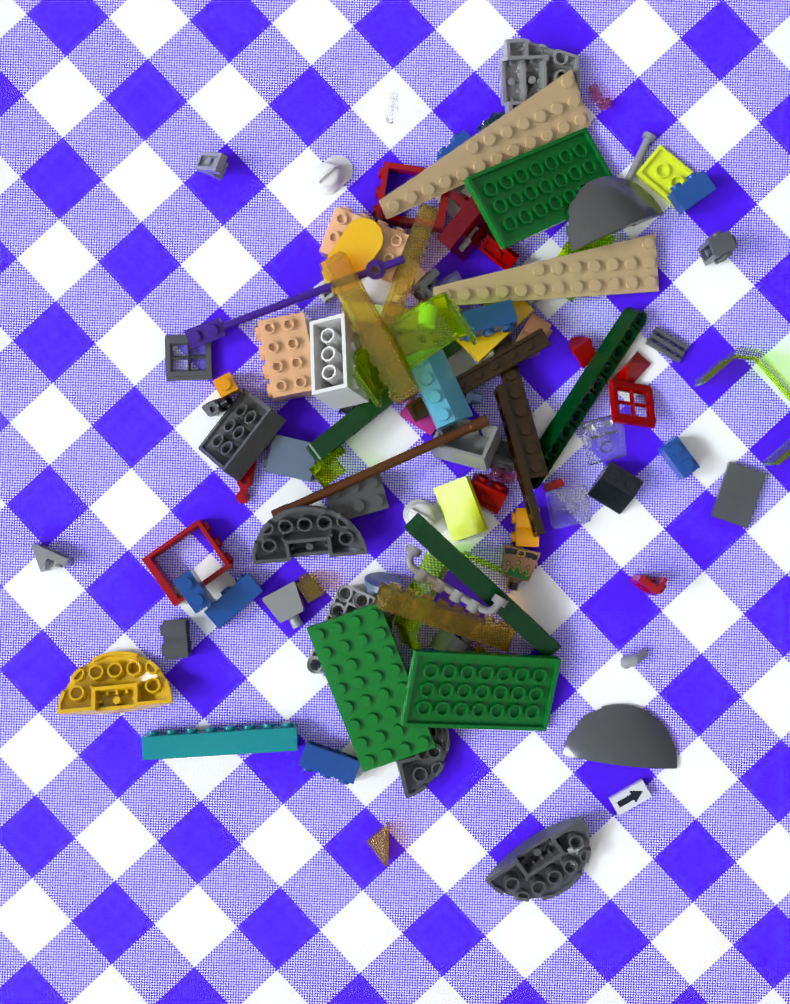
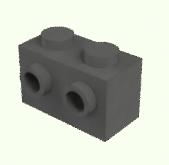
(717, 247)

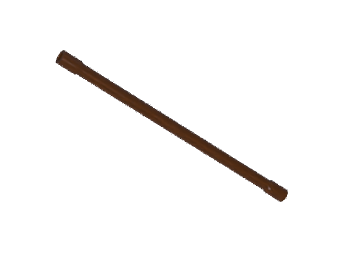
(472, 426)

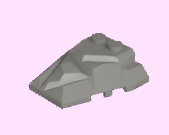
(531, 67)

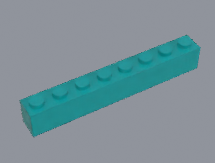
(220, 741)

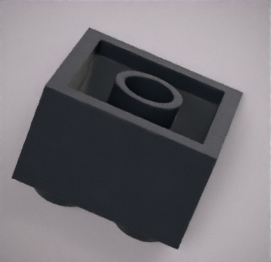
(615, 487)

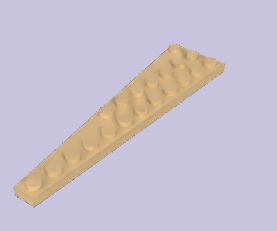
(533, 123)
(599, 271)

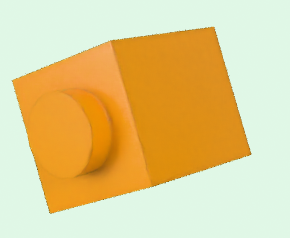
(226, 385)

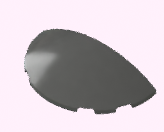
(608, 207)
(307, 532)
(622, 737)
(422, 768)
(544, 862)

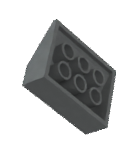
(241, 434)

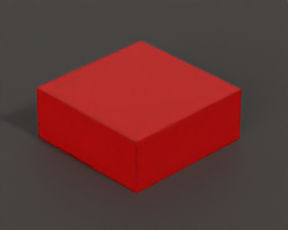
(552, 485)

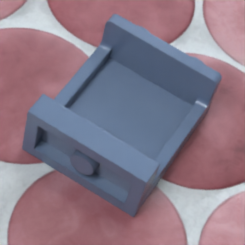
(289, 458)

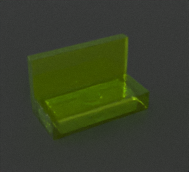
(328, 467)

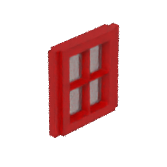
(632, 404)

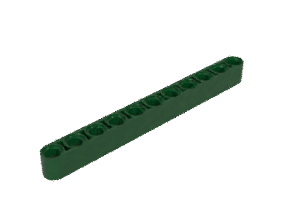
(589, 386)
(357, 419)
(480, 584)

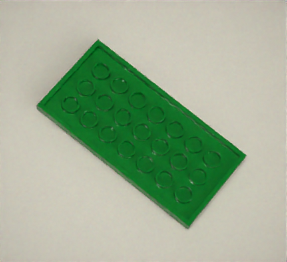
(535, 187)
(368, 685)
(479, 690)

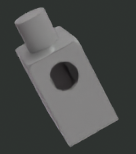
(286, 604)

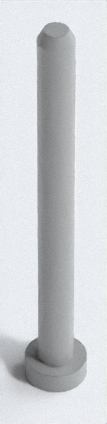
(647, 139)

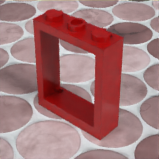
(401, 221)
(162, 578)

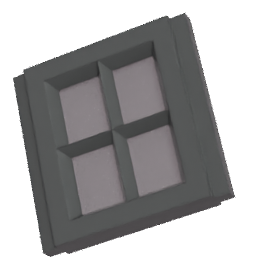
(187, 363)

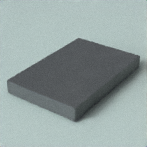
(738, 494)

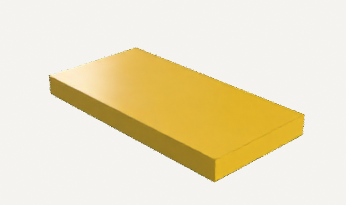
(485, 345)

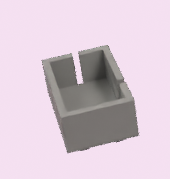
(470, 449)

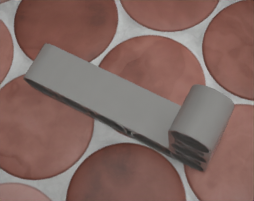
(347, 605)

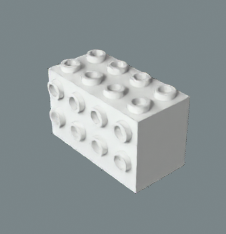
(332, 362)

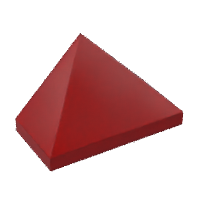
(633, 368)

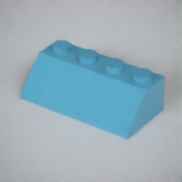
(441, 391)

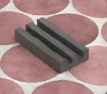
(684, 347)

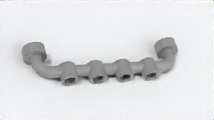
(455, 595)

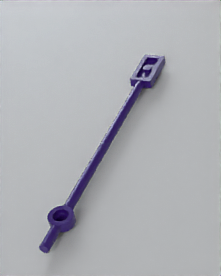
(217, 329)

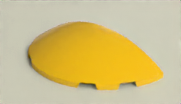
(115, 685)

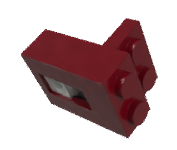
(465, 228)

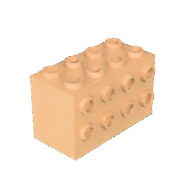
(393, 244)
(286, 356)

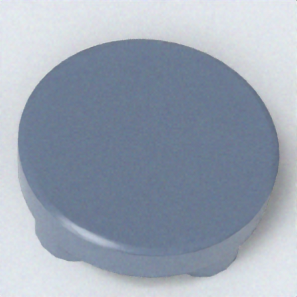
(373, 581)

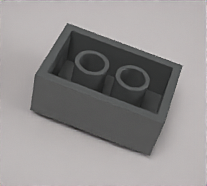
(360, 498)

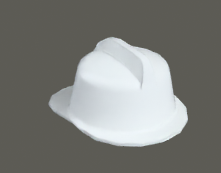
(331, 174)
(428, 511)

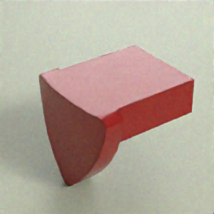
(582, 350)

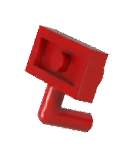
(503, 258)

